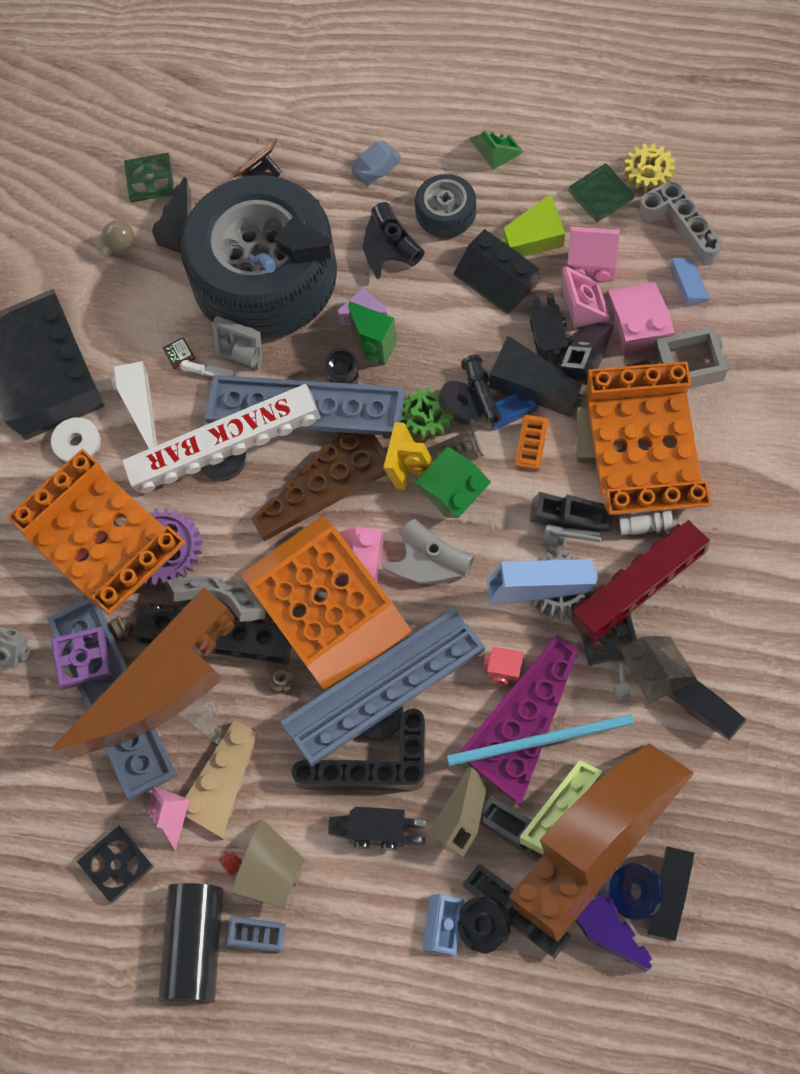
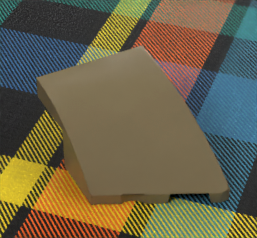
(268, 868)

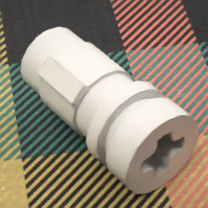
(645, 522)

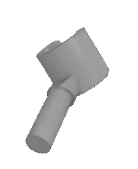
(622, 690)

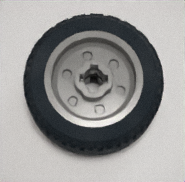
(445, 205)

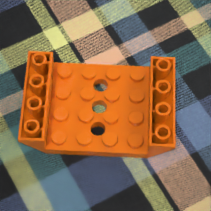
(648, 406)
(75, 509)
(344, 629)

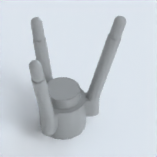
(556, 536)

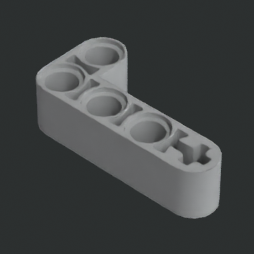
(704, 245)

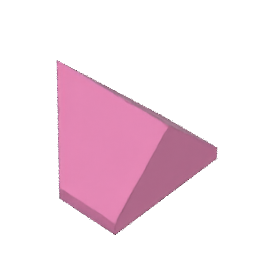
(168, 813)

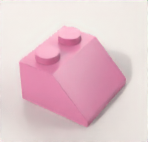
(593, 252)
(367, 546)

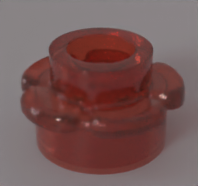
(230, 863)

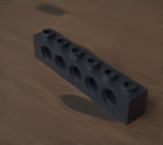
(275, 651)

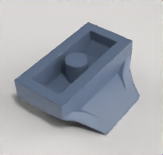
(375, 162)

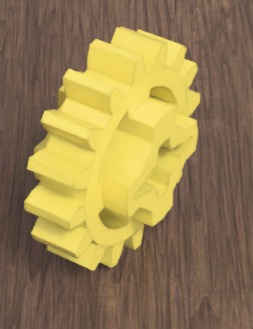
(649, 167)

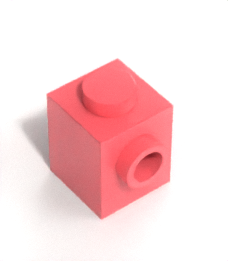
(503, 665)

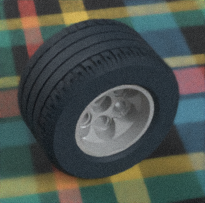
(243, 221)

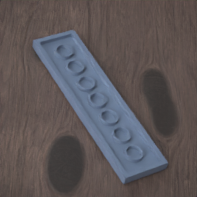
(340, 405)
(137, 762)

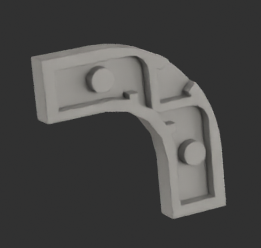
(237, 597)

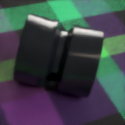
(342, 367)

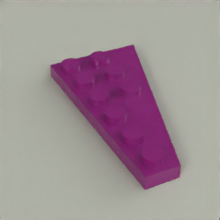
(523, 714)

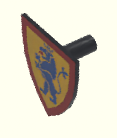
(267, 162)

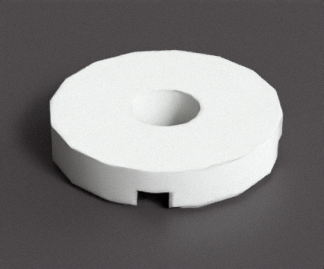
(75, 428)

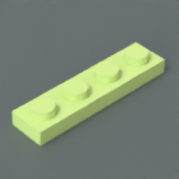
(570, 790)

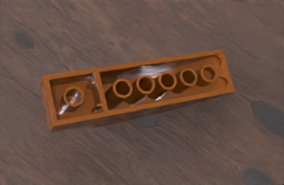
(157, 683)
(596, 838)

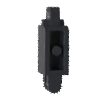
(548, 331)
(376, 827)

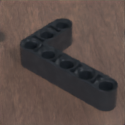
(372, 767)

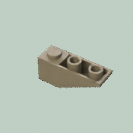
(461, 815)

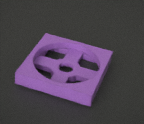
(84, 677)

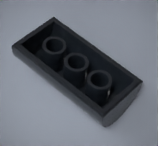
(191, 943)

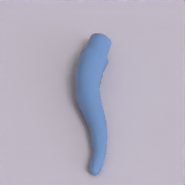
(264, 259)

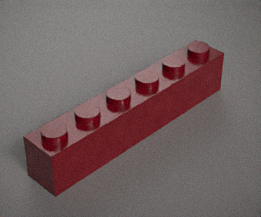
(640, 580)

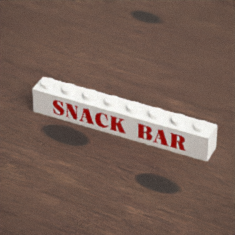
(221, 439)

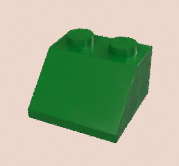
(373, 333)
(452, 483)

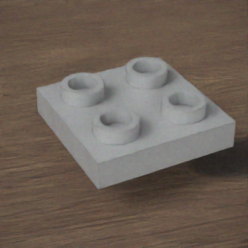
(237, 342)

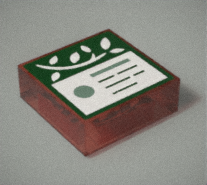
(178, 352)

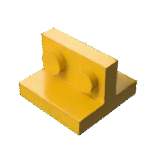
(405, 457)

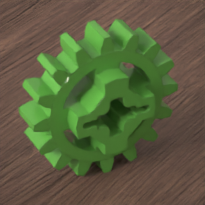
(417, 420)

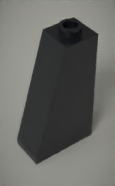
(532, 378)

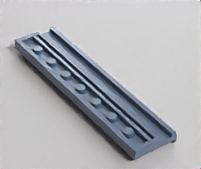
(382, 686)

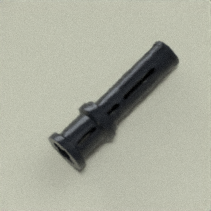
(479, 380)

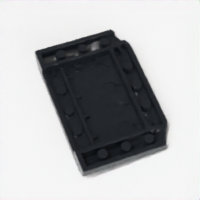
(42, 368)

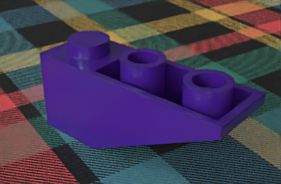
(605, 930)

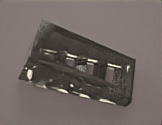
(461, 439)

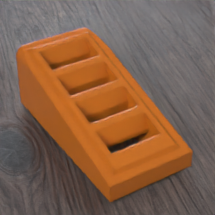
(536, 427)

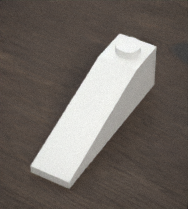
(133, 386)

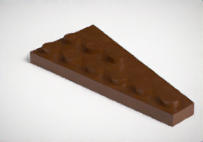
(328, 477)

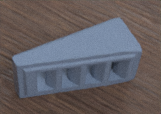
(256, 924)

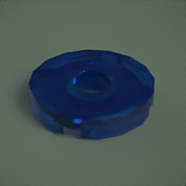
(650, 886)

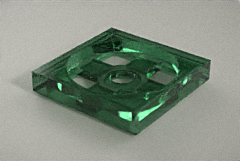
(151, 191)

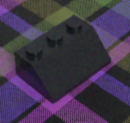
(497, 272)

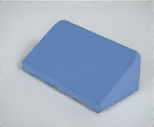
(688, 281)
(442, 924)

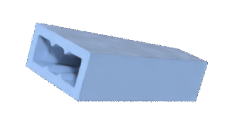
(540, 580)

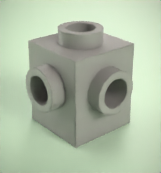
(13, 647)

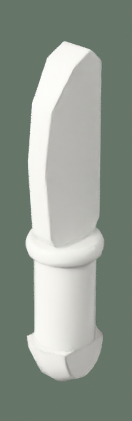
(205, 370)

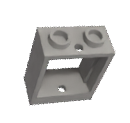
(707, 335)

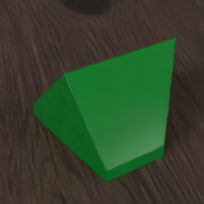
(496, 149)

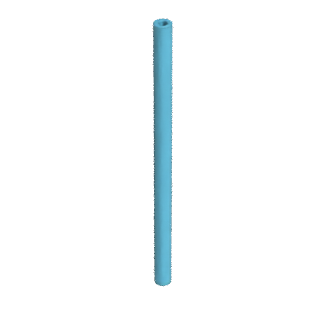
(540, 740)

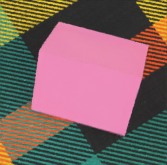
(583, 298)

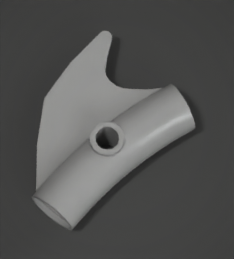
(428, 557)

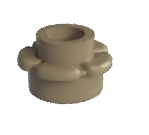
(121, 627)
(286, 684)

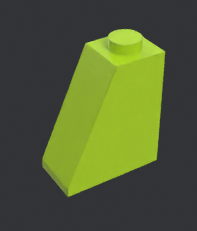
(536, 229)

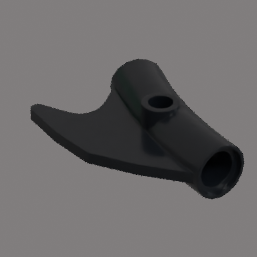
(388, 240)

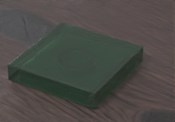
(601, 192)

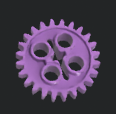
(187, 553)

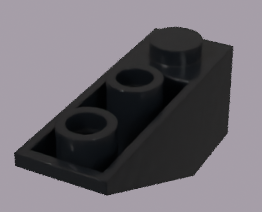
(169, 228)
(587, 351)

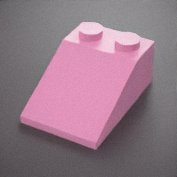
(640, 317)

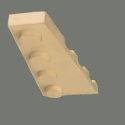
(218, 784)

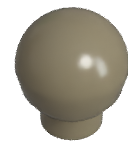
(116, 237)

